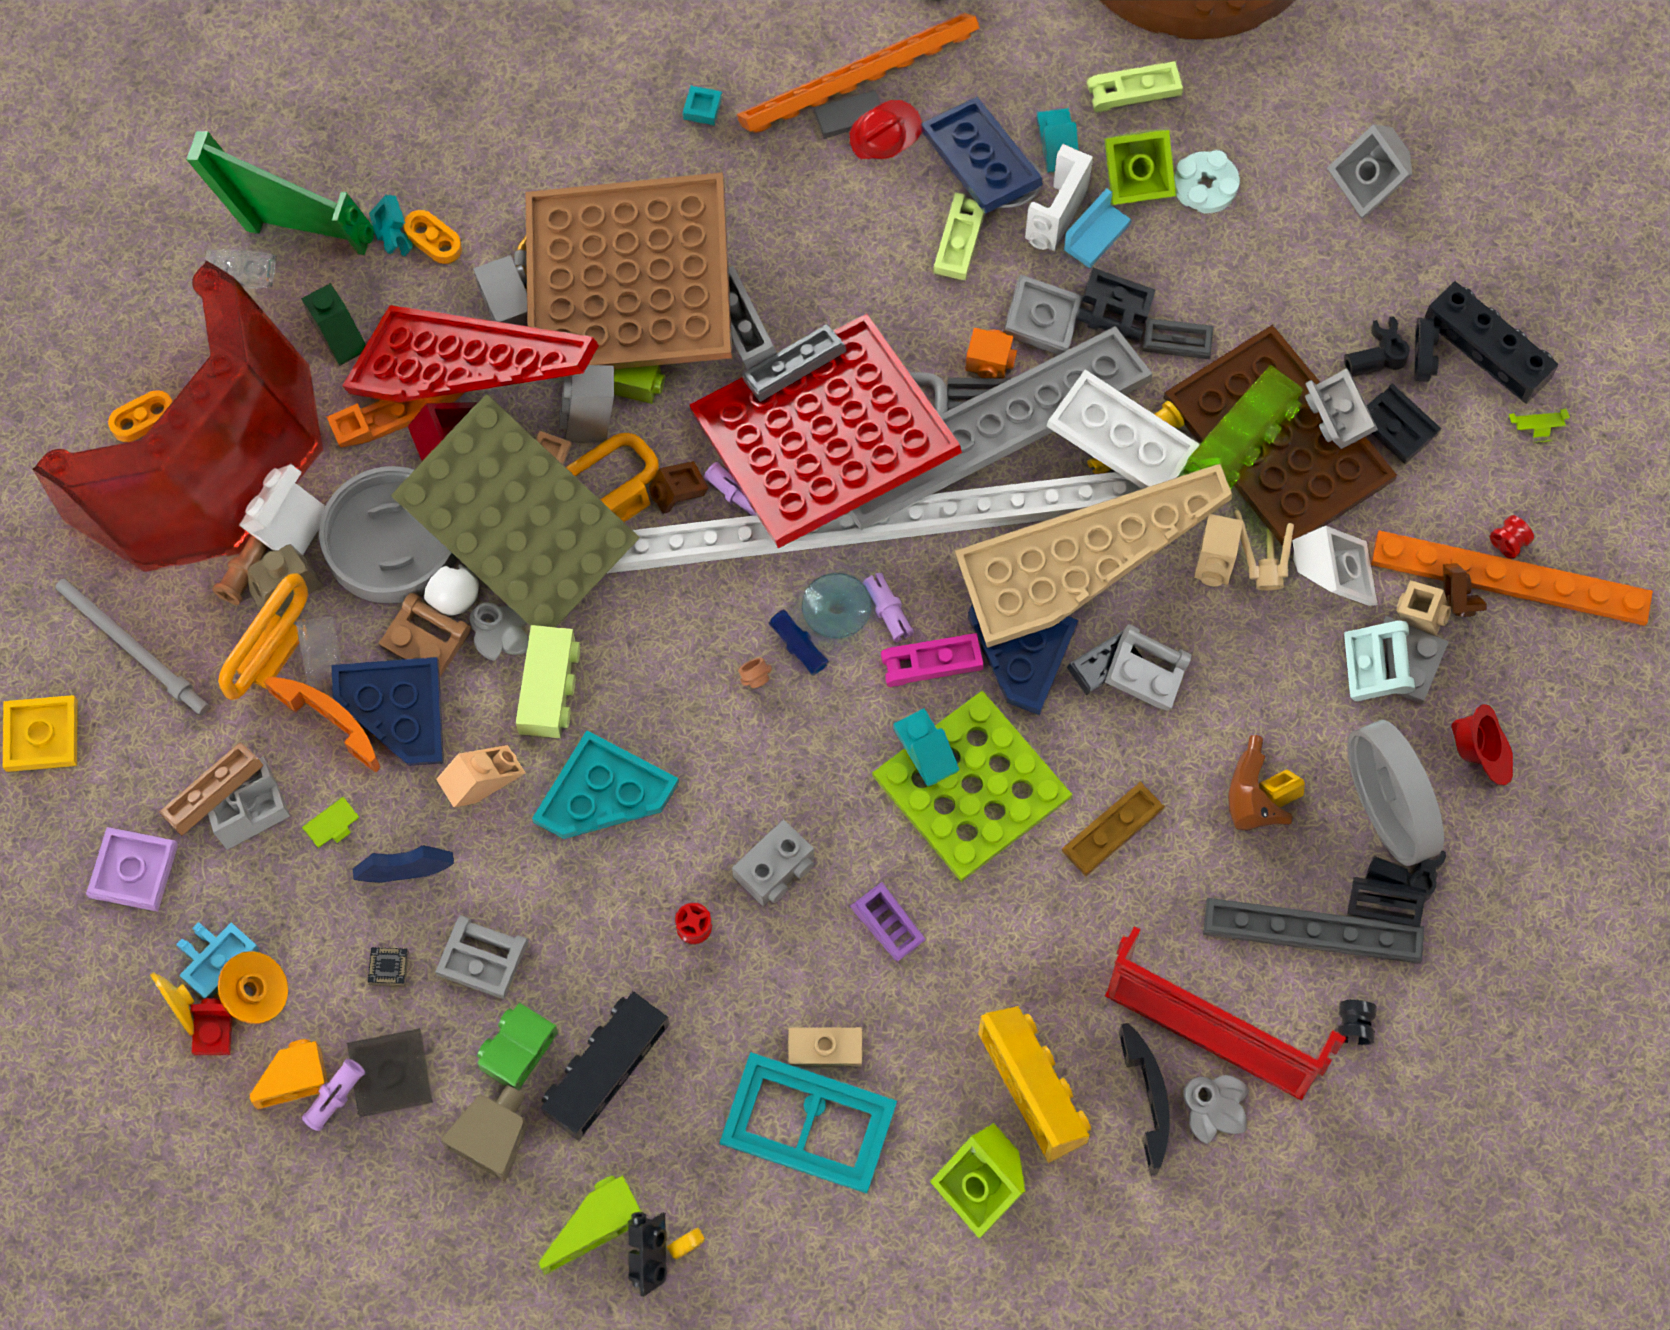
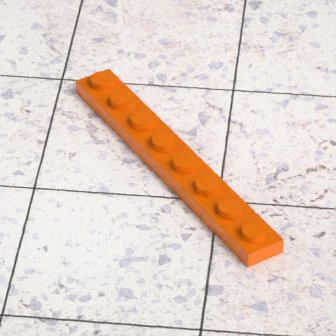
(847, 77)
(1515, 578)

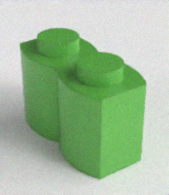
(517, 1046)

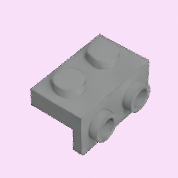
(1341, 409)

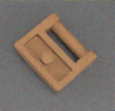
(412, 642)

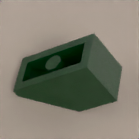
(334, 323)

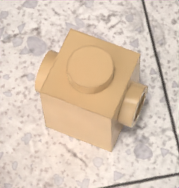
(1424, 607)

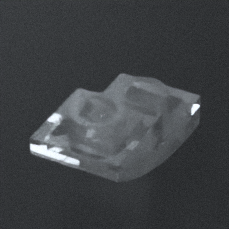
(249, 268)

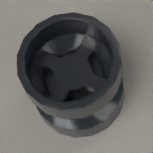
(1357, 1020)

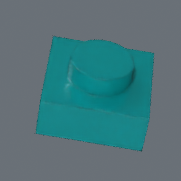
(702, 105)

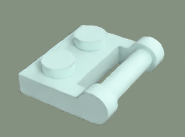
(1367, 661)

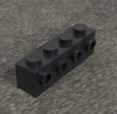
(1491, 342)

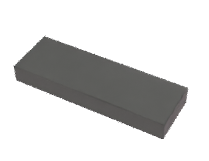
(793, 362)

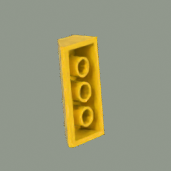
(1033, 1082)

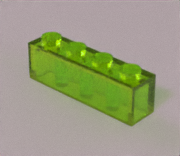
(1248, 426)

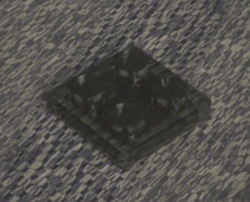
(394, 1072)

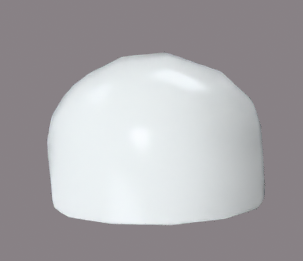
(452, 590)

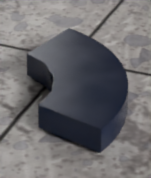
(401, 866)

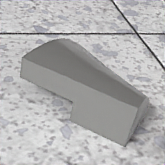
(249, 809)

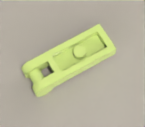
(1135, 86)
(959, 238)

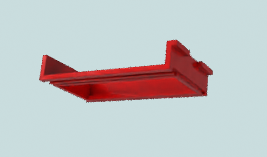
(1215, 1028)

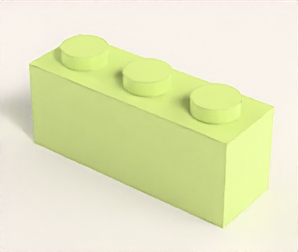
(547, 682)

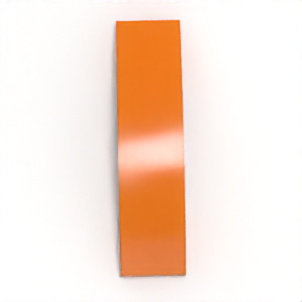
(381, 418)
(295, 694)

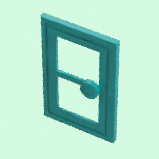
(819, 1087)

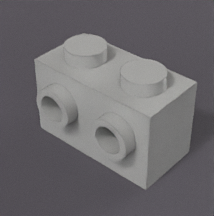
(774, 864)

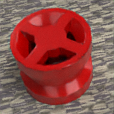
(1512, 536)
(690, 916)

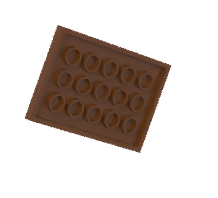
(1299, 472)

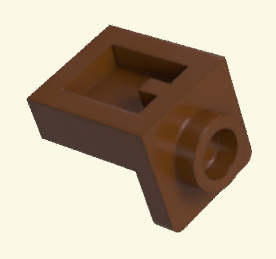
(677, 484)
(1456, 587)

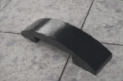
(1138, 1053)

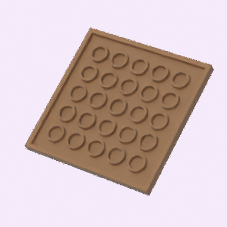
(633, 268)

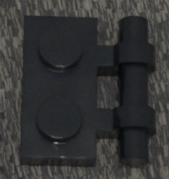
(1117, 296)

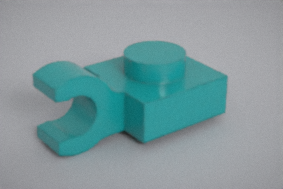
(387, 221)

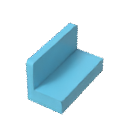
(1095, 230)

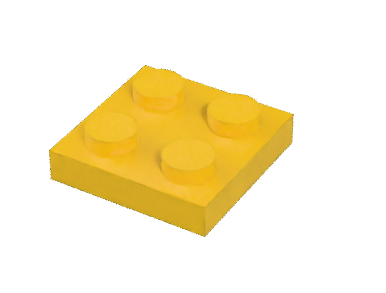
(40, 733)

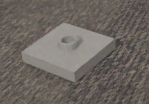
(1042, 315)

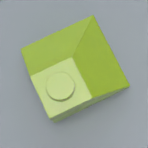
(1140, 166)
(982, 1179)

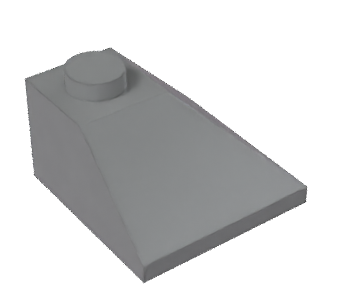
(1372, 168)

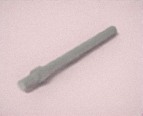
(177, 686)

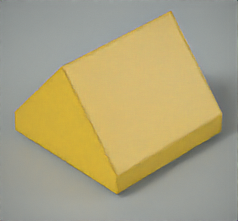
(1283, 787)

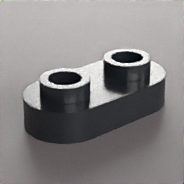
(1425, 338)

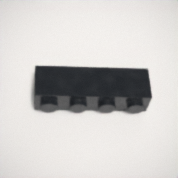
(605, 1065)

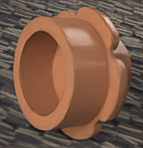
(755, 673)

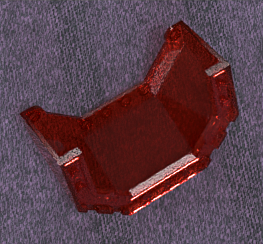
(209, 452)

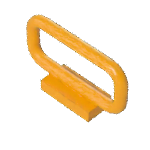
(632, 495)
(266, 642)

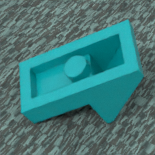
(1054, 130)
(926, 747)

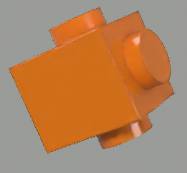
(990, 353)

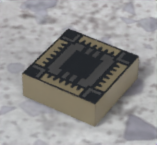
(388, 967)

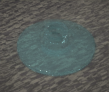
(831, 591)

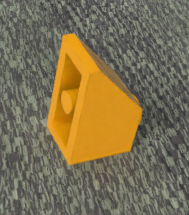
(291, 1075)

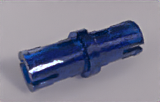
(798, 642)

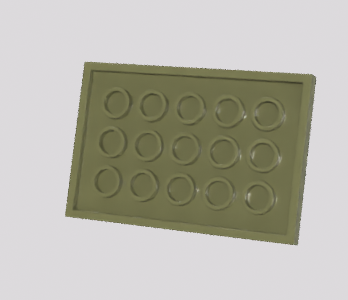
(515, 515)

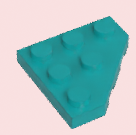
(602, 789)

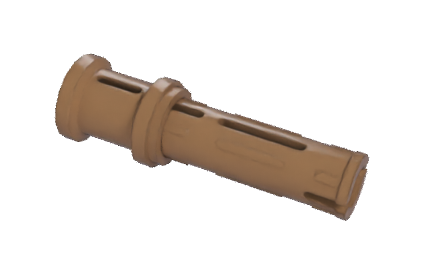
(236, 577)

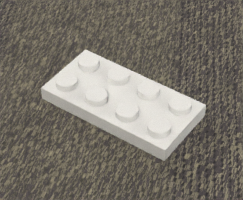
(1121, 433)

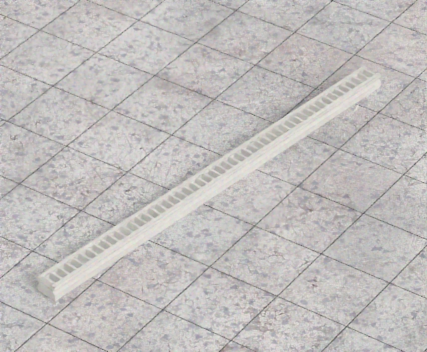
(930, 515)

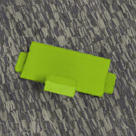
(1540, 422)
(331, 823)

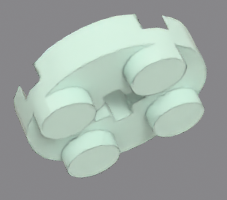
(1215, 167)

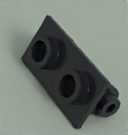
(648, 1265)

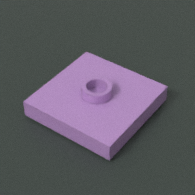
(132, 869)

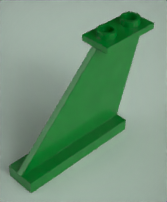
(262, 197)

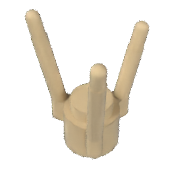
(1270, 572)

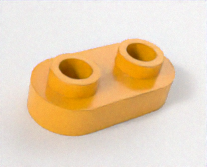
(434, 237)
(139, 413)

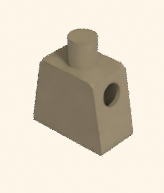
(275, 566)
(489, 1132)

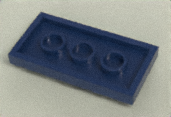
(981, 154)

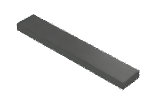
(1313, 930)

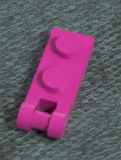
(932, 659)

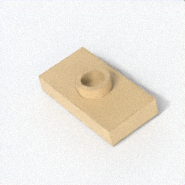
(825, 1047)

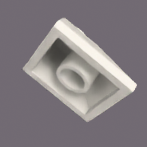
(1336, 563)

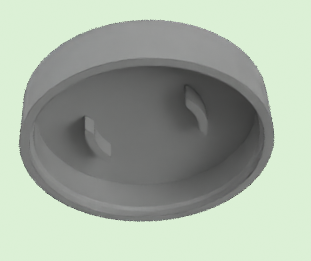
(376, 543)
(1395, 792)

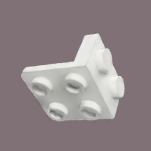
(283, 512)

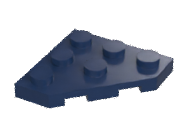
(1027, 664)
(396, 704)

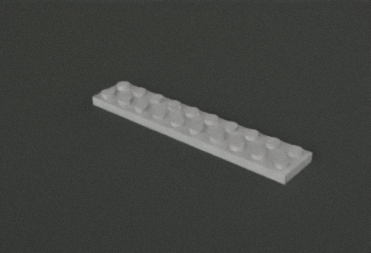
(1014, 416)

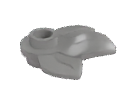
(501, 634)
(1221, 1108)

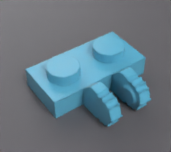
(205, 969)

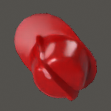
(885, 130)
(1483, 742)

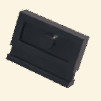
(1401, 424)

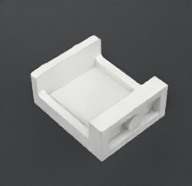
(1072, 177)

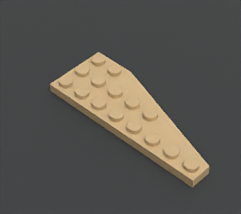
(1058, 565)

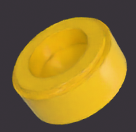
(686, 1243)

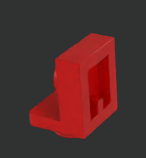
(211, 1028)

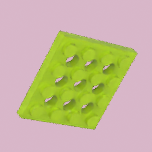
(992, 835)

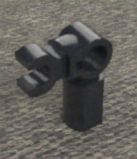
(1392, 351)
(1423, 874)

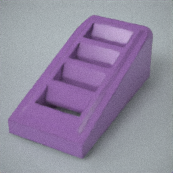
(869, 919)

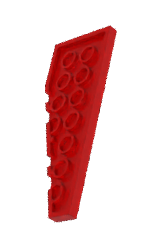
(442, 354)

